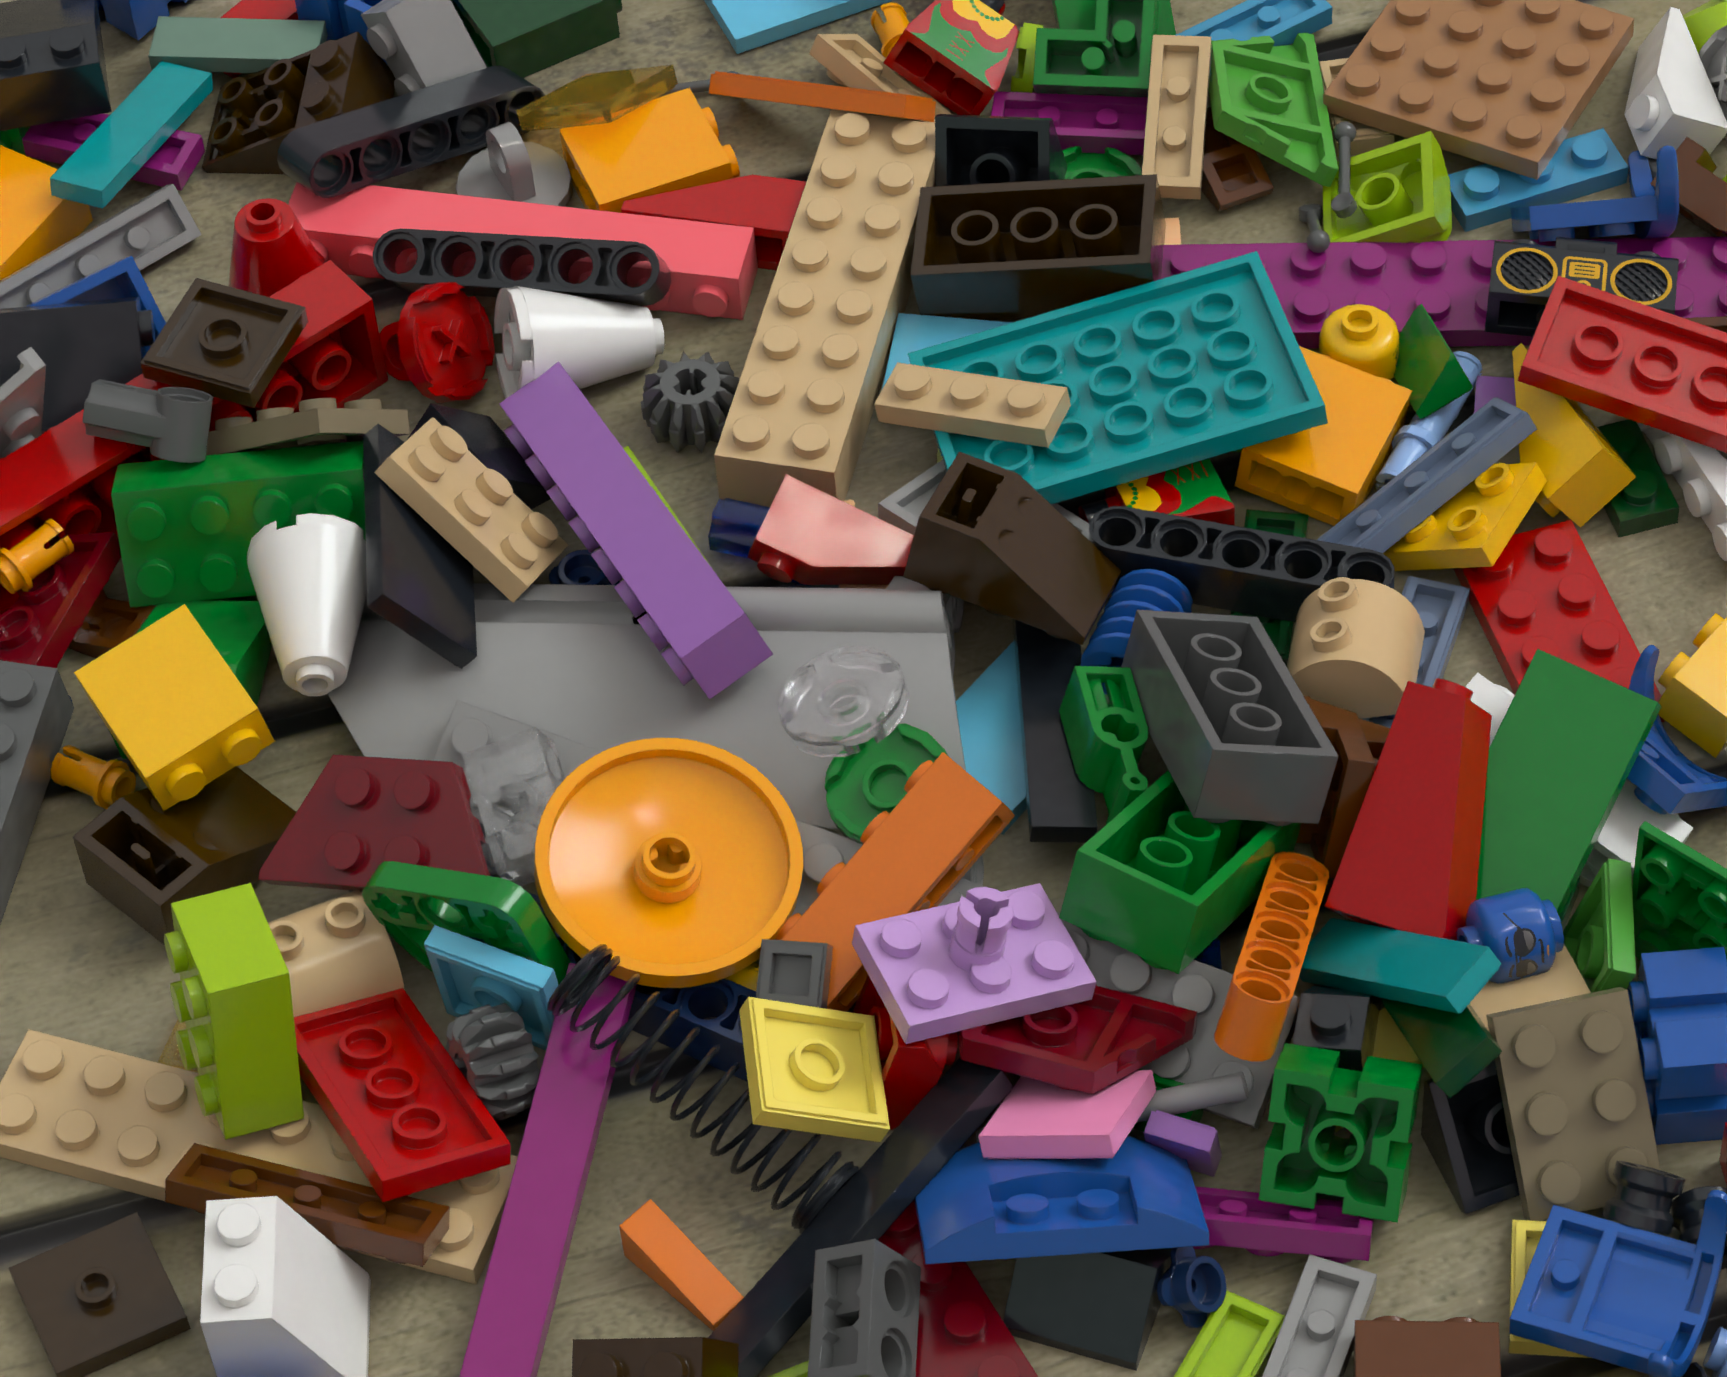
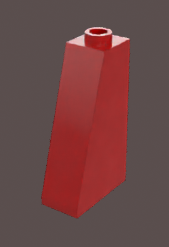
(1421, 819)

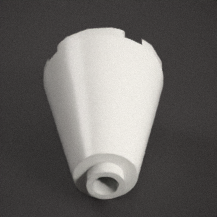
(585, 334)
(311, 596)

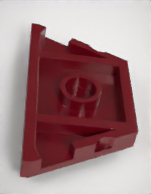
(373, 814)
(1083, 1042)

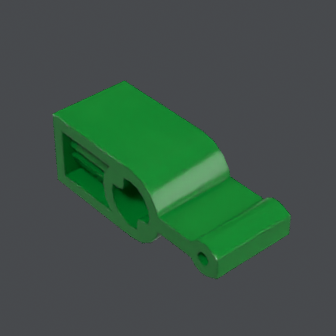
(1106, 733)

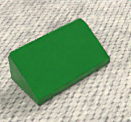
(1428, 365)

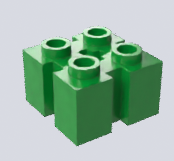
(1310, 1160)

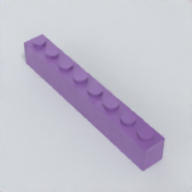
(636, 534)

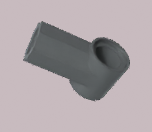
(166, 420)

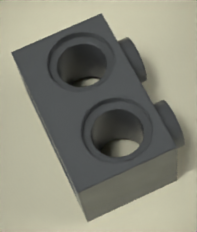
(864, 1312)

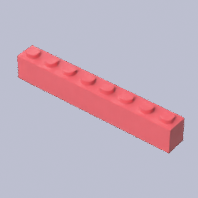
(707, 261)

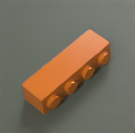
(903, 866)

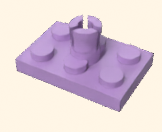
(973, 962)

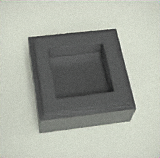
(794, 972)

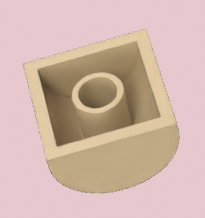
(1356, 646)
(336, 954)

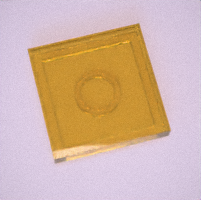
(597, 98)

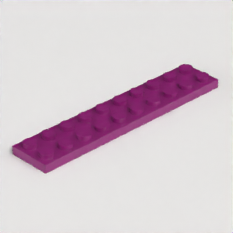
(1441, 275)

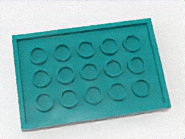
(1149, 378)

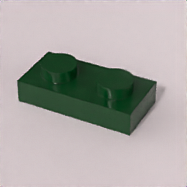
(1647, 499)

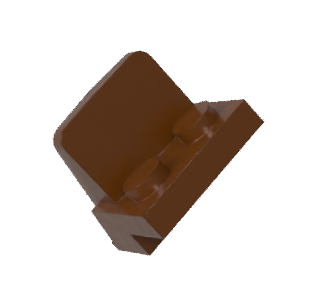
(1358, 751)

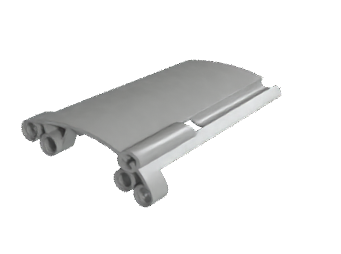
(593, 676)

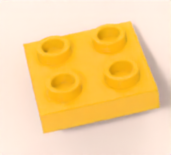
(1473, 523)

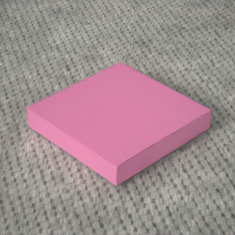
(1066, 1124)

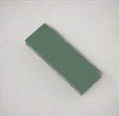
(232, 43)

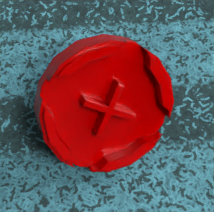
(440, 343)

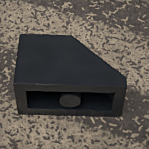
(1338, 1022)

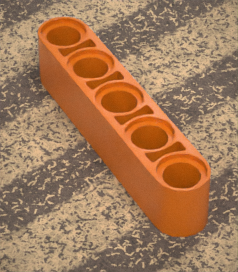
(1271, 957)

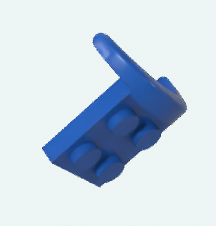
(1645, 214)
(1661, 772)
(1622, 1290)

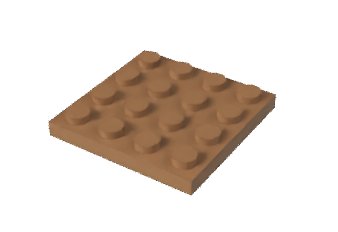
(1481, 74)

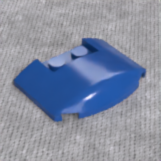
(1059, 1206)

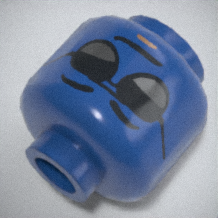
(1518, 931)

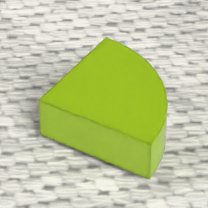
(1026, 58)

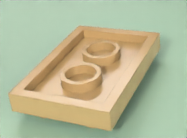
(472, 508)

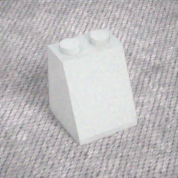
(280, 1295)

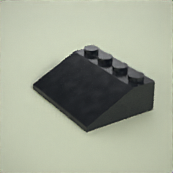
(51, 62)

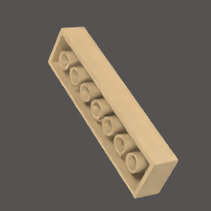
(829, 312)

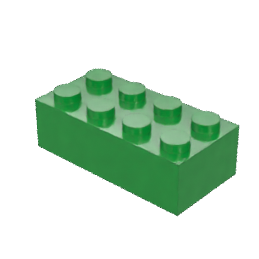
(192, 523)
(1169, 879)

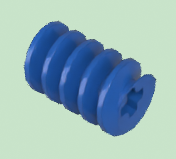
(1134, 591)

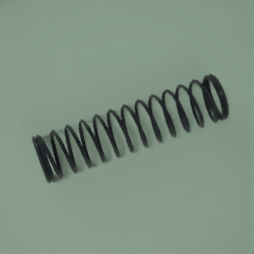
(578, 988)

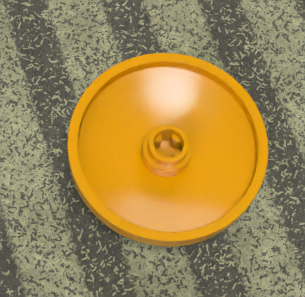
(668, 861)

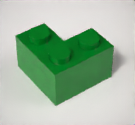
(1102, 60)

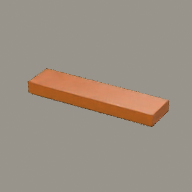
(823, 96)

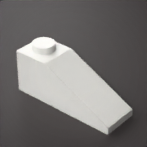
(1672, 92)

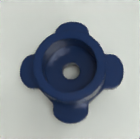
(578, 569)
(1192, 1286)

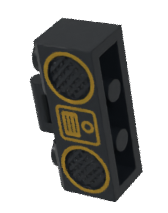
(1526, 274)

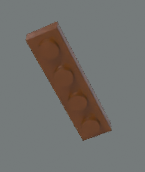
(341, 1210)

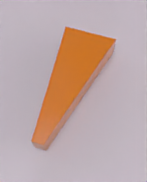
(677, 1265)

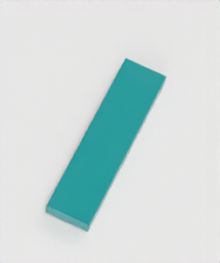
(131, 134)
(1398, 965)

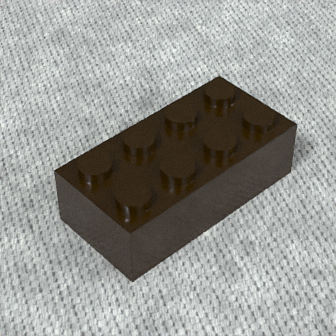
(1034, 244)

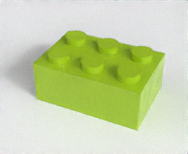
(234, 1011)

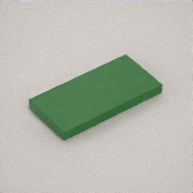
(1556, 776)

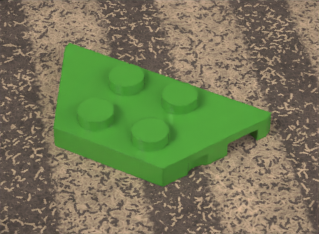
(1274, 102)

